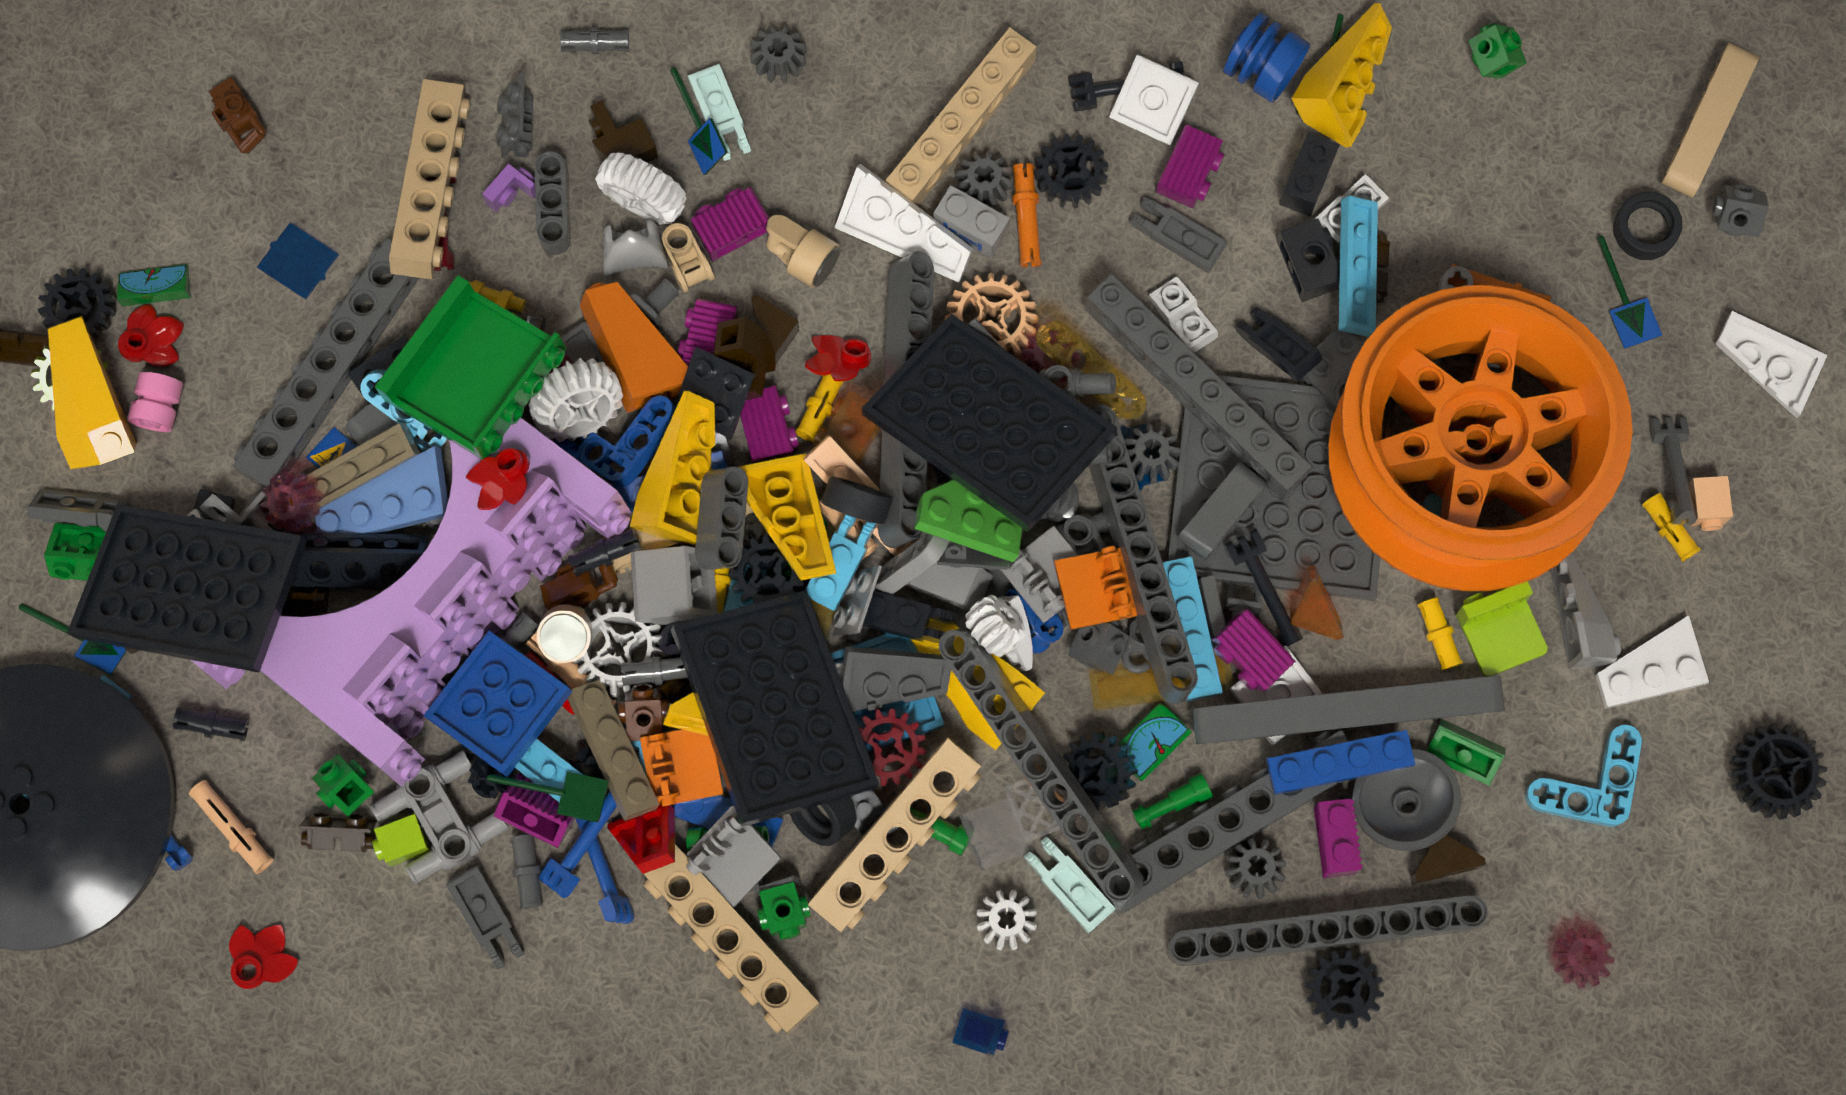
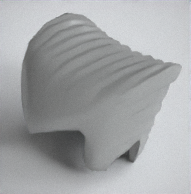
(632, 249)

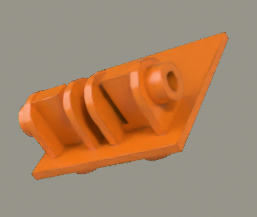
(1095, 588)
(681, 766)

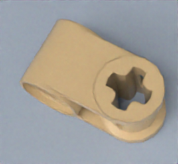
(686, 262)

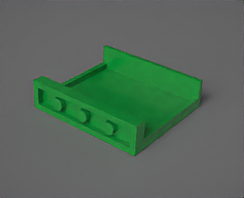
(470, 369)

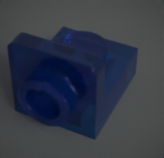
(980, 1033)

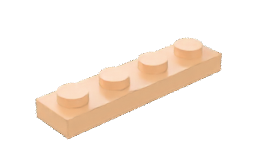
(830, 460)

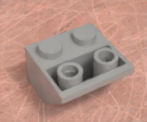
(671, 586)

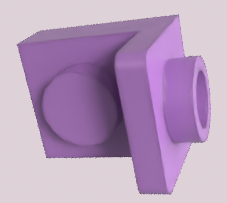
(503, 188)

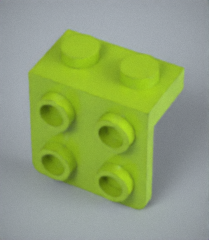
(1501, 629)

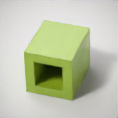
(400, 841)

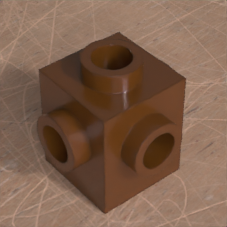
(643, 711)

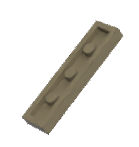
(363, 464)
(612, 750)

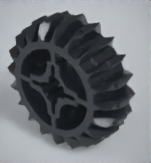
(1783, 783)

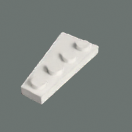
(894, 223)

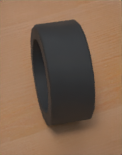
(1636, 248)
(857, 500)
(819, 828)

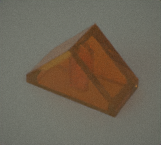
(1313, 607)

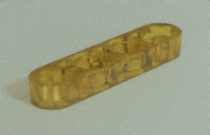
(1094, 364)

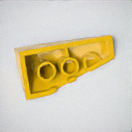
(1336, 85)
(85, 404)
(672, 487)
(788, 508)
(961, 700)

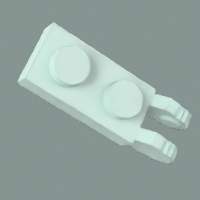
(718, 103)
(1072, 887)

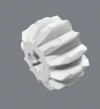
(995, 625)
(1018, 920)

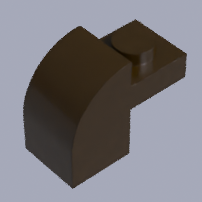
(628, 139)
(747, 347)

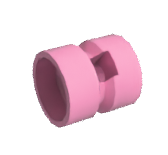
(155, 401)

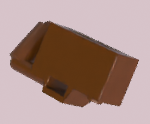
(239, 116)
(576, 590)

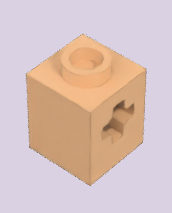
(1711, 502)

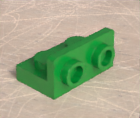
(72, 551)

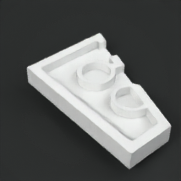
(1773, 360)
(1656, 668)

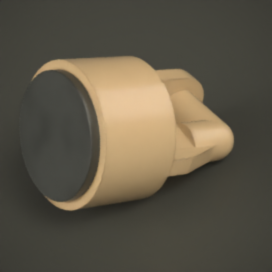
(806, 253)
(564, 633)

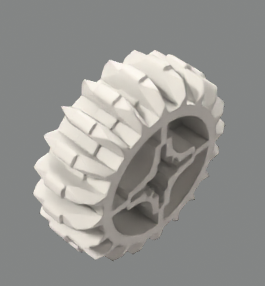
(641, 188)
(576, 400)
(603, 623)

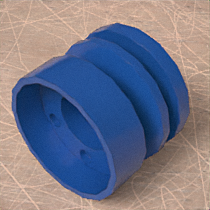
(1266, 57)

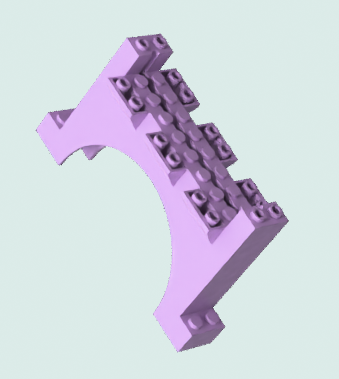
(383, 661)

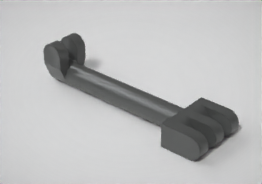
(1672, 436)

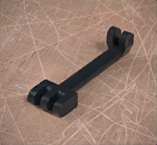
(1092, 91)
(1249, 555)

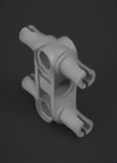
(438, 818)

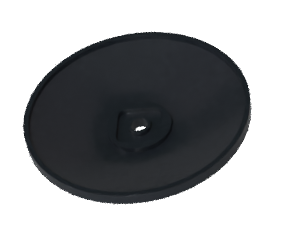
(94, 811)

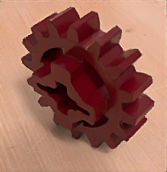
(895, 731)

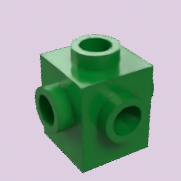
(1497, 51)
(342, 784)
(776, 899)

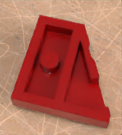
(648, 838)

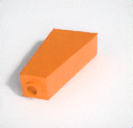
(631, 346)

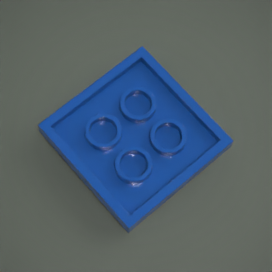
(498, 703)

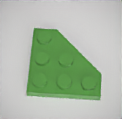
(967, 520)

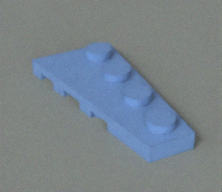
(394, 500)

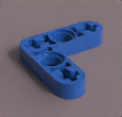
(623, 452)

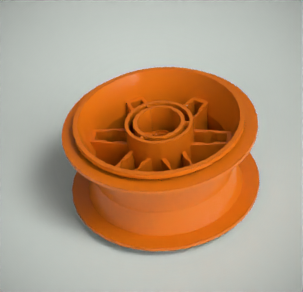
(1504, 330)

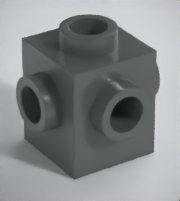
(1740, 210)
(1099, 646)

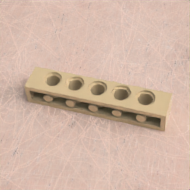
(435, 102)
(963, 117)
(828, 900)
(798, 1002)

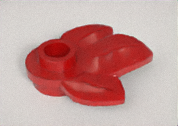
(154, 333)
(838, 357)
(500, 478)
(262, 951)

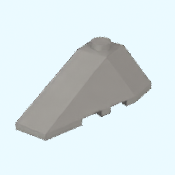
(1583, 621)

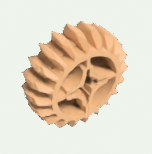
(1011, 300)

